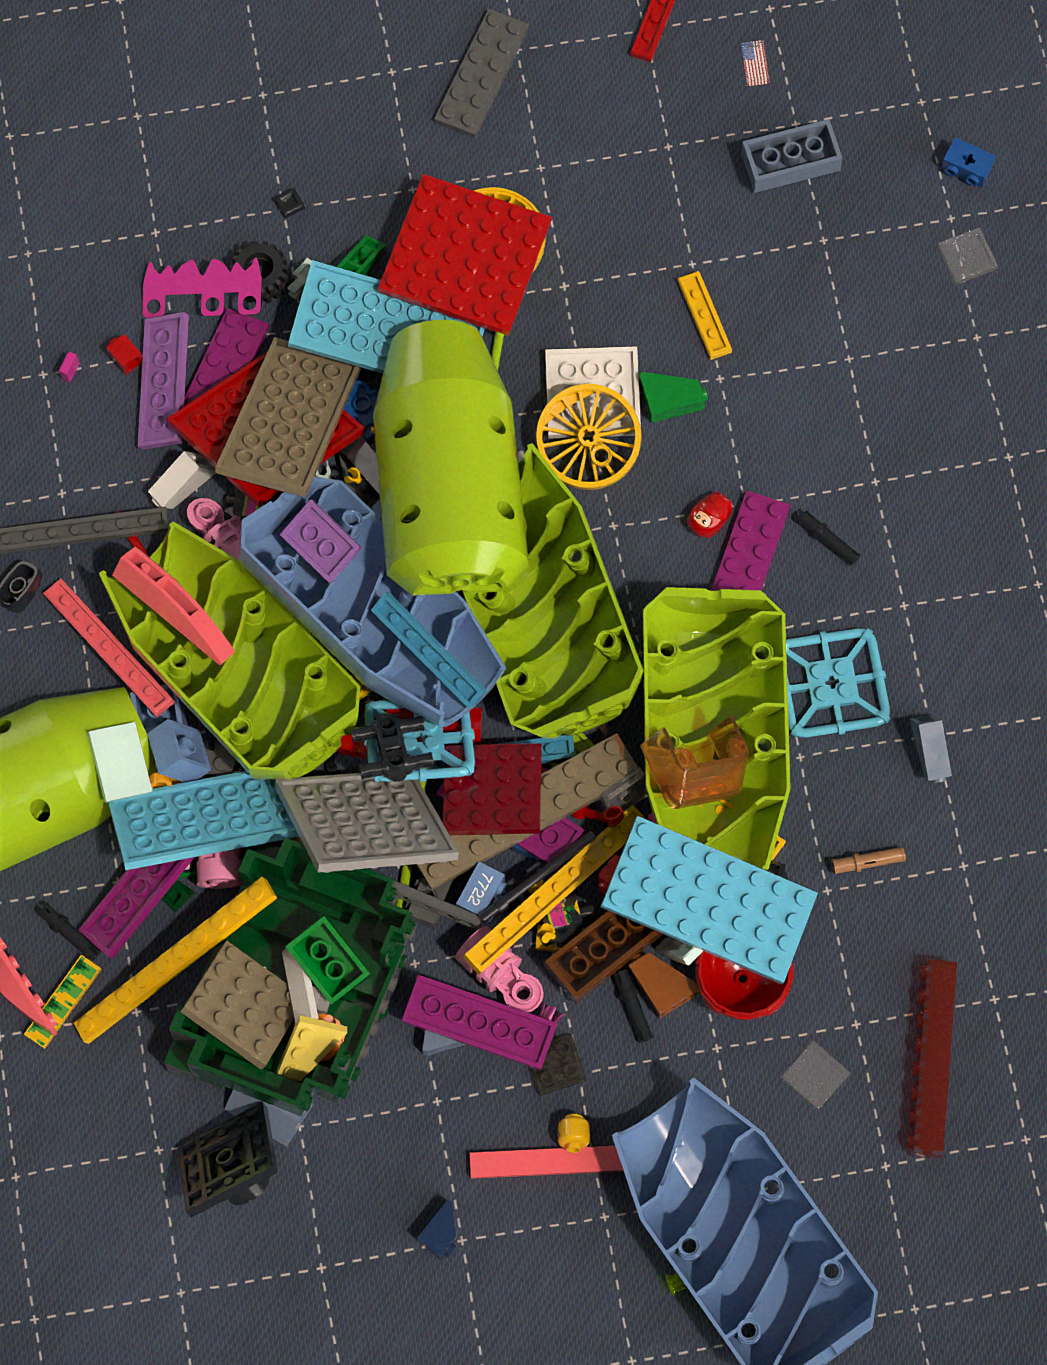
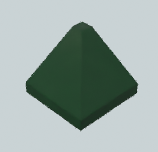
(177, 895)

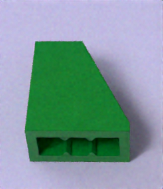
(671, 395)

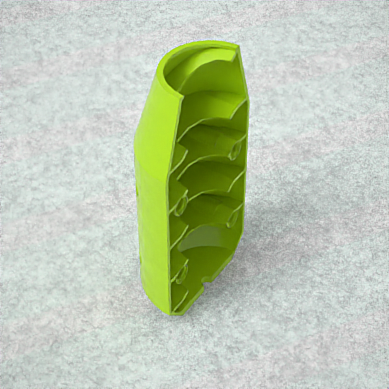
(448, 464)
(560, 621)
(709, 661)
(278, 696)
(52, 770)

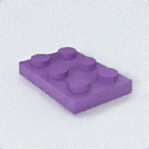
(321, 541)

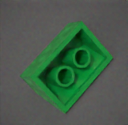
(328, 959)

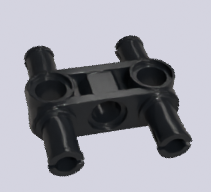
(394, 760)

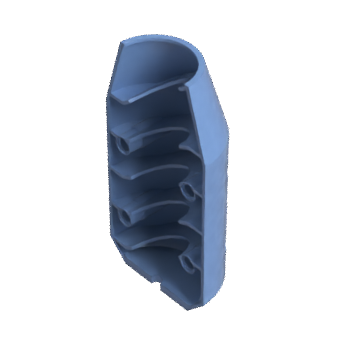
(342, 613)
(758, 1255)

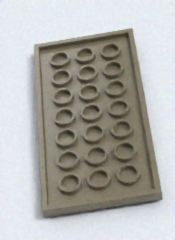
(287, 419)

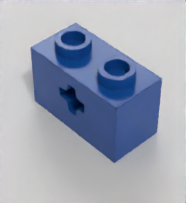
(963, 153)

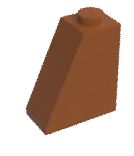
(661, 983)

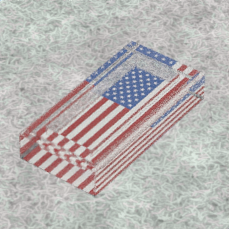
(755, 63)

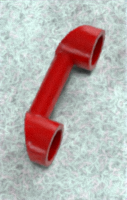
(611, 816)

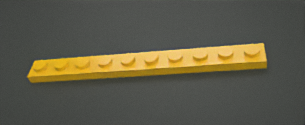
(551, 893)
(175, 960)

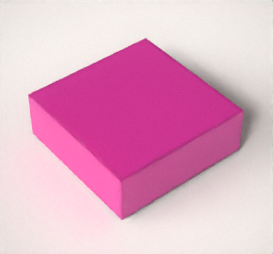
(69, 367)

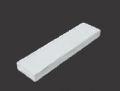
(300, 988)

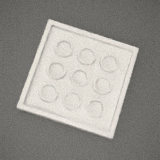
(601, 366)

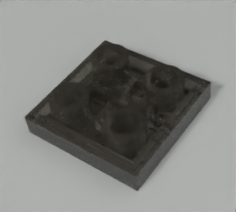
(561, 1067)

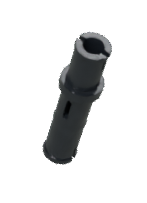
(828, 537)
(67, 930)
(633, 1005)

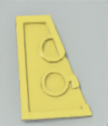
(308, 1046)

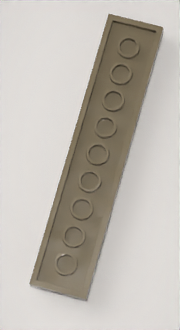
(562, 793)

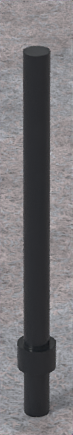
(501, 903)

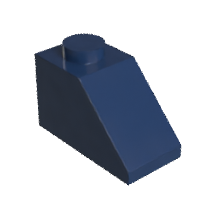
(440, 1232)

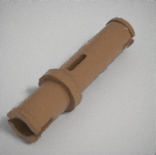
(859, 862)

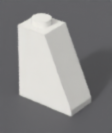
(181, 479)

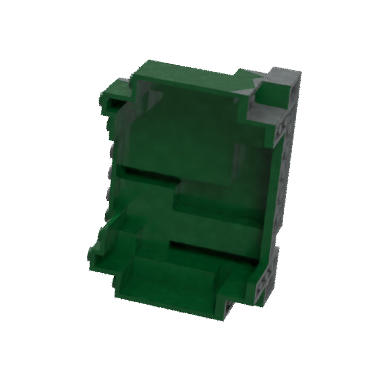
(366, 916)

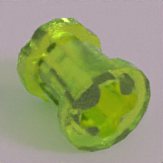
(675, 1283)

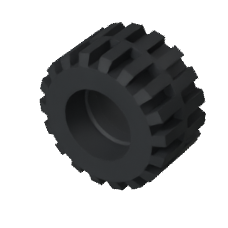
(270, 257)

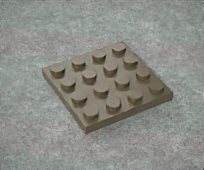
(242, 1005)

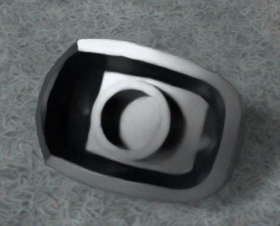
(20, 586)

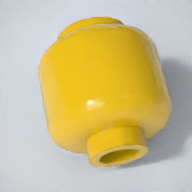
(573, 1133)

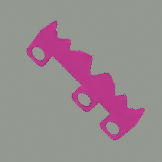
(213, 283)

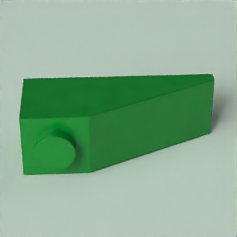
(363, 256)

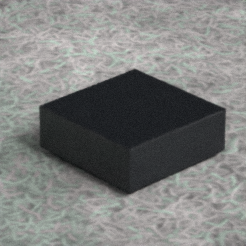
(289, 203)

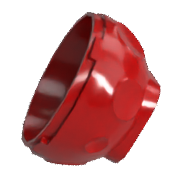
(737, 1000)

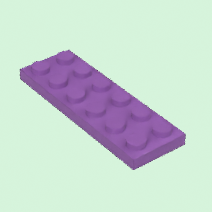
(162, 379)

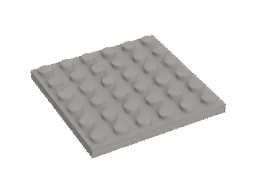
(364, 822)

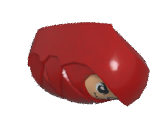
(710, 515)

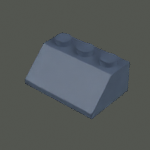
(282, 1123)

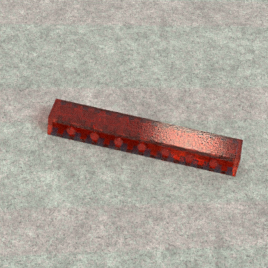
(933, 1059)

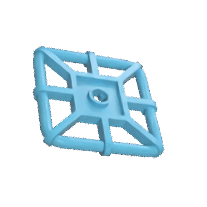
(845, 690)
(432, 741)

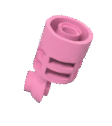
(215, 529)
(219, 869)
(504, 975)

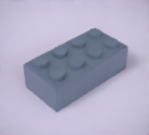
(791, 156)

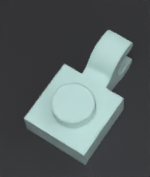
(300, 275)

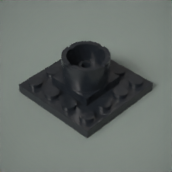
(228, 1161)

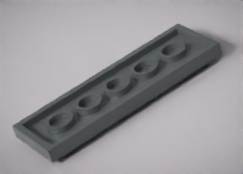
(481, 73)

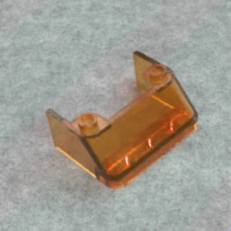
(692, 784)

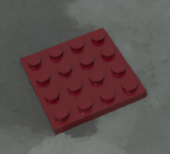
(499, 794)

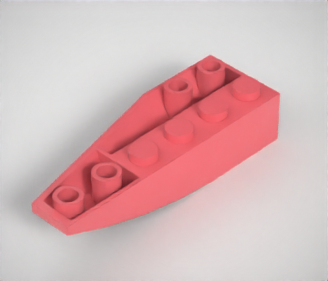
(172, 603)
(17, 993)

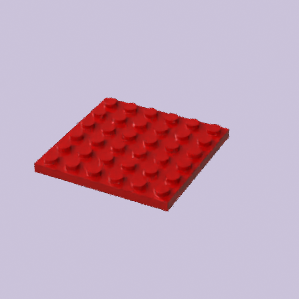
(465, 254)
(211, 417)

